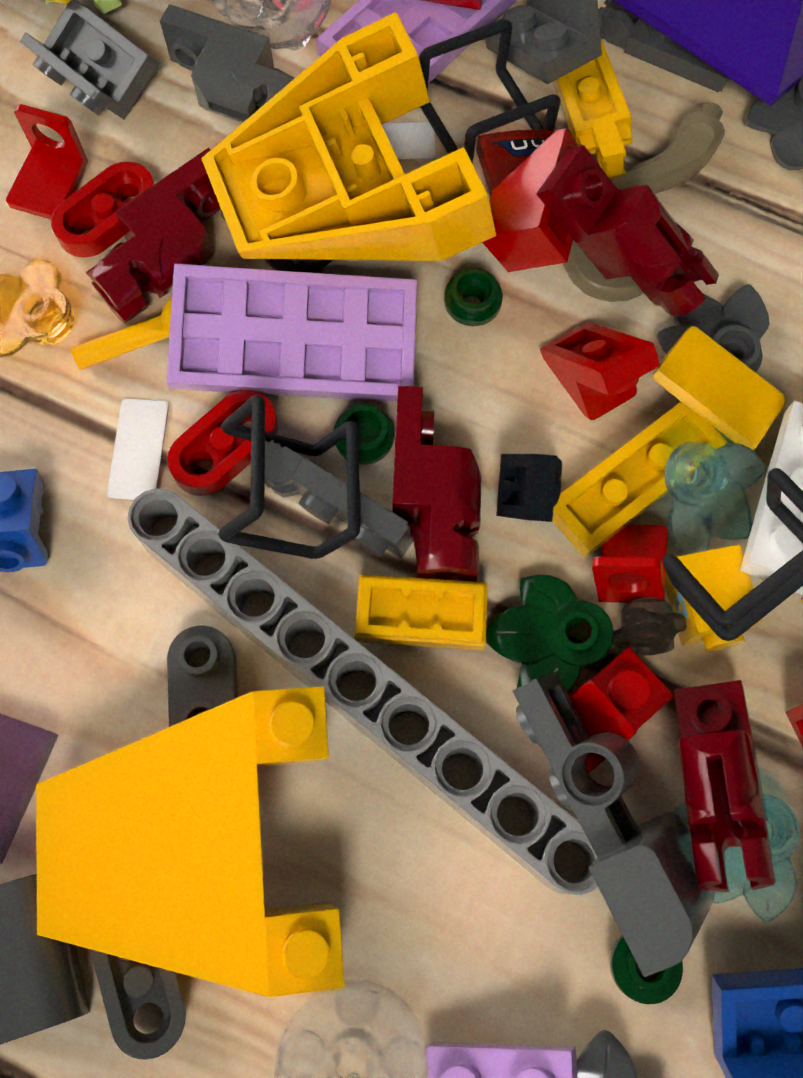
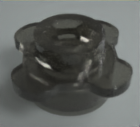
(649, 626)

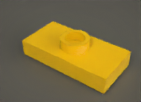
(421, 612)

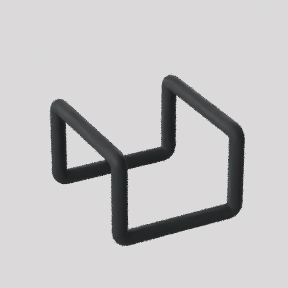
(523, 110)
(231, 532)
(764, 596)

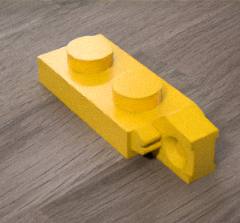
(597, 112)

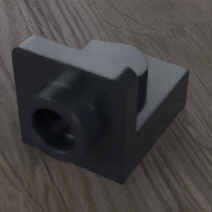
(529, 486)

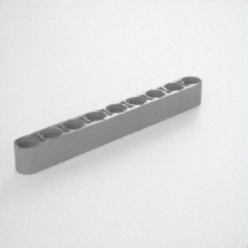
(340, 655)

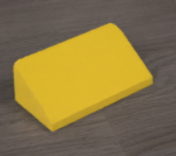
(719, 388)

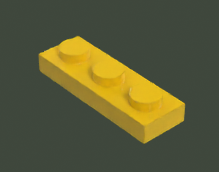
(628, 480)

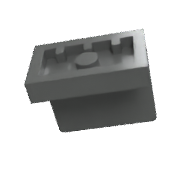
(552, 36)

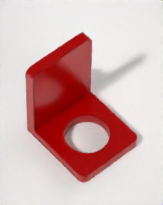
(51, 165)
(632, 564)

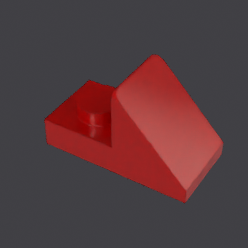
(599, 366)
(619, 699)

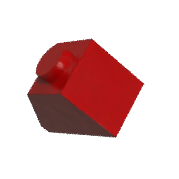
(524, 227)

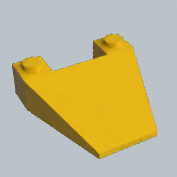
(321, 177)
(164, 852)

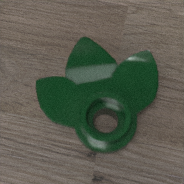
(540, 629)

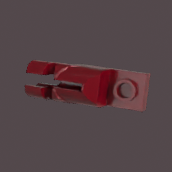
(159, 232)
(627, 232)
(436, 494)
(722, 784)

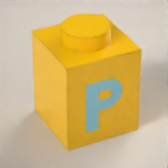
(721, 576)

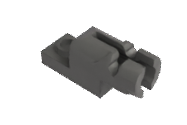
(228, 64)

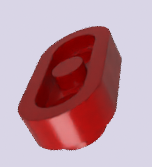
(95, 207)
(209, 443)

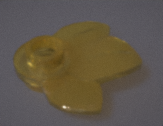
(33, 308)

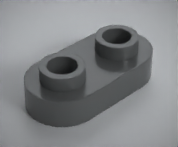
(204, 687)
(126, 988)

